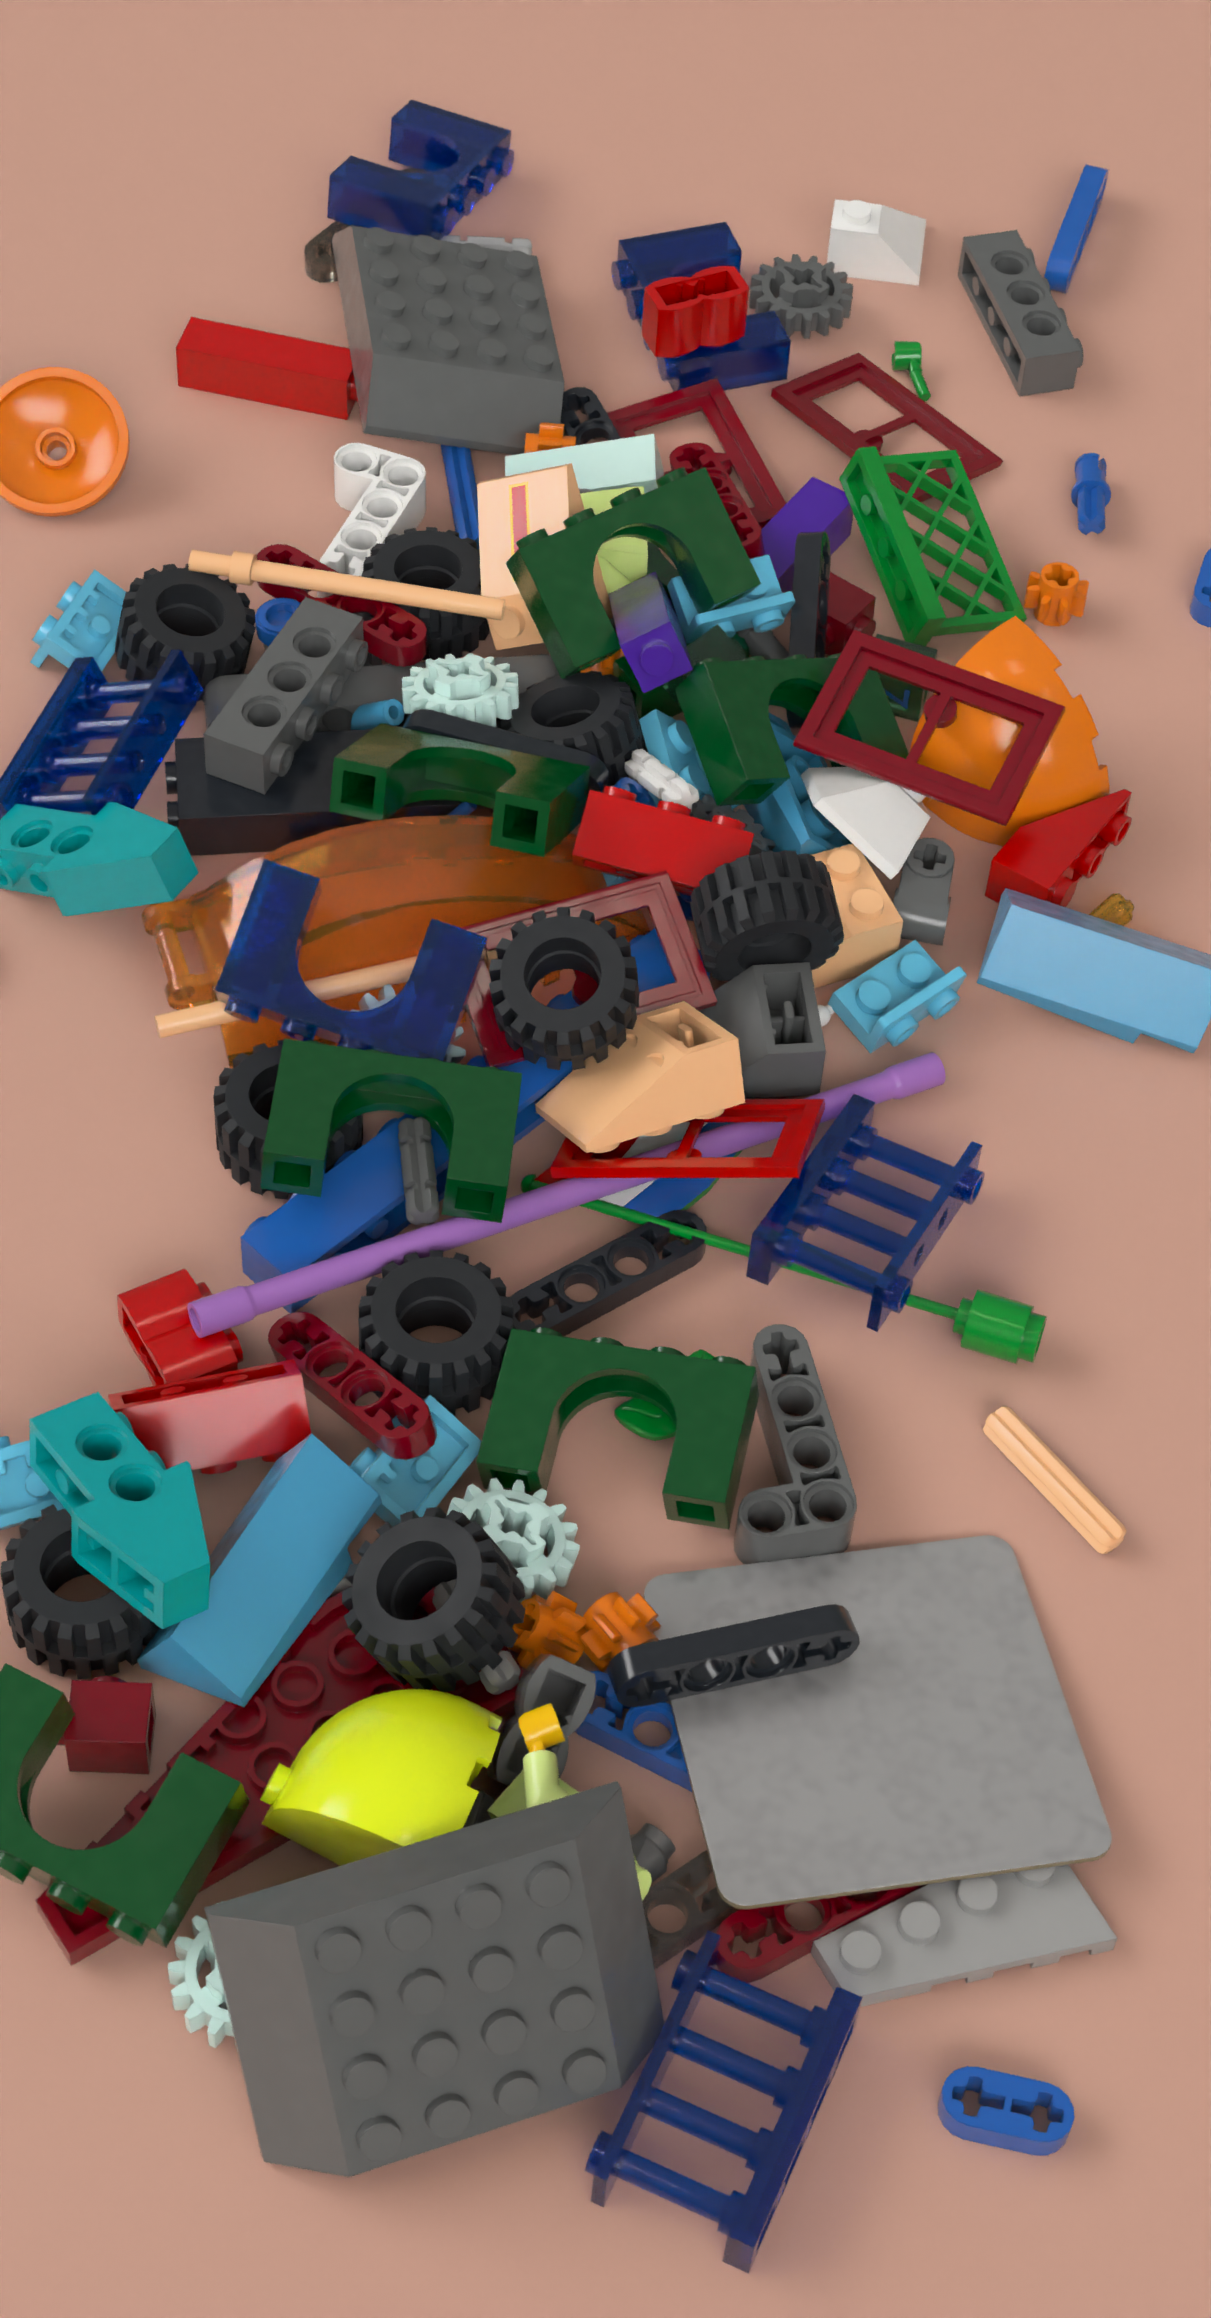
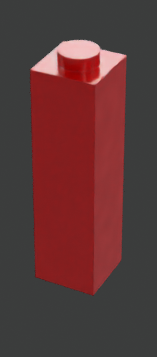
(266, 368)

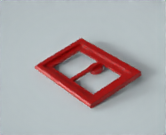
(787, 1160)

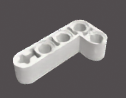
(384, 498)

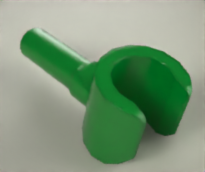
(908, 358)

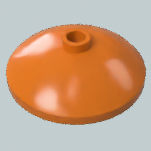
(67, 411)

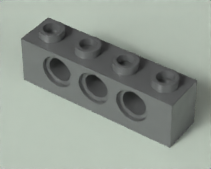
(1019, 313)
(285, 696)

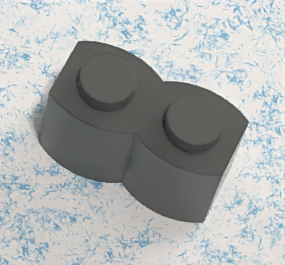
(543, 1682)

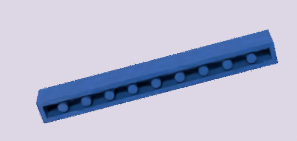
(365, 1191)

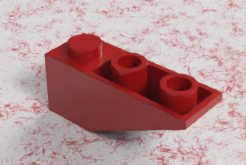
(1057, 851)

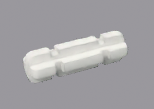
(660, 779)

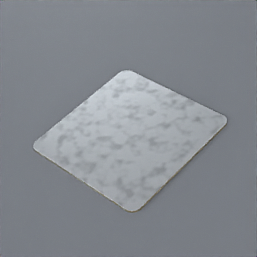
(906, 1761)

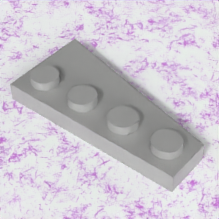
(962, 1933)

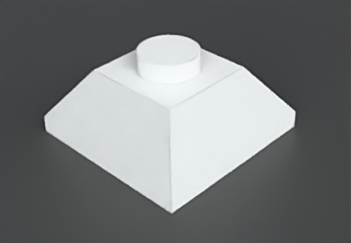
(876, 242)
(869, 812)

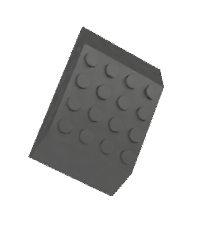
(447, 340)
(441, 1986)

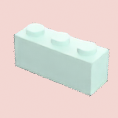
(599, 464)

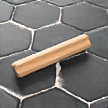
(1054, 1480)

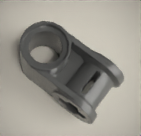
(924, 891)

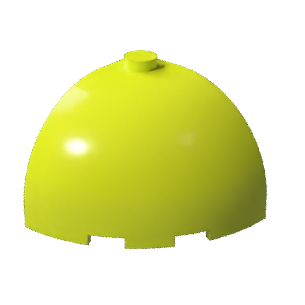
(383, 1774)

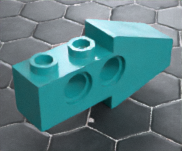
(93, 859)
(128, 1513)

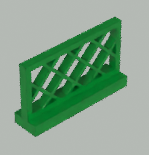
(897, 547)

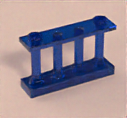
(78, 715)
(829, 1172)
(768, 2152)

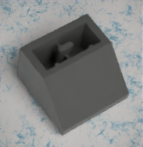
(777, 1029)

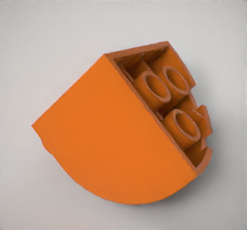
(980, 741)

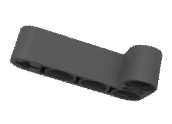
(792, 1442)

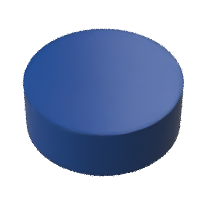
(272, 617)

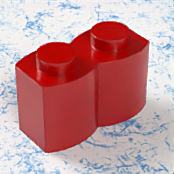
(695, 311)
(162, 1334)

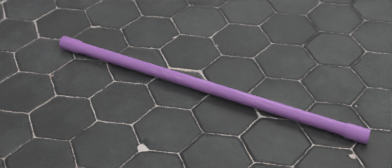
(246, 1302)

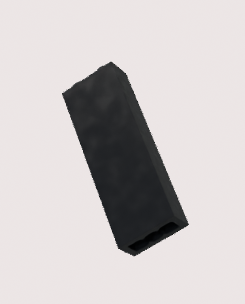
(232, 819)

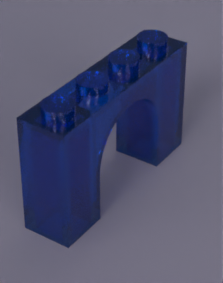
(462, 166)
(753, 359)
(265, 978)

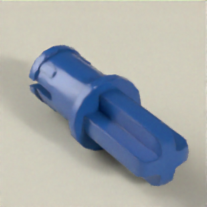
(1090, 492)

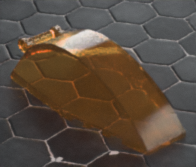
(374, 905)

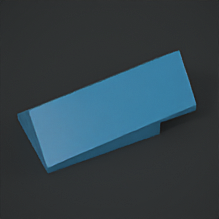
(788, 811)
(1098, 972)
(268, 1575)

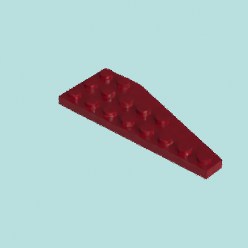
(305, 1689)

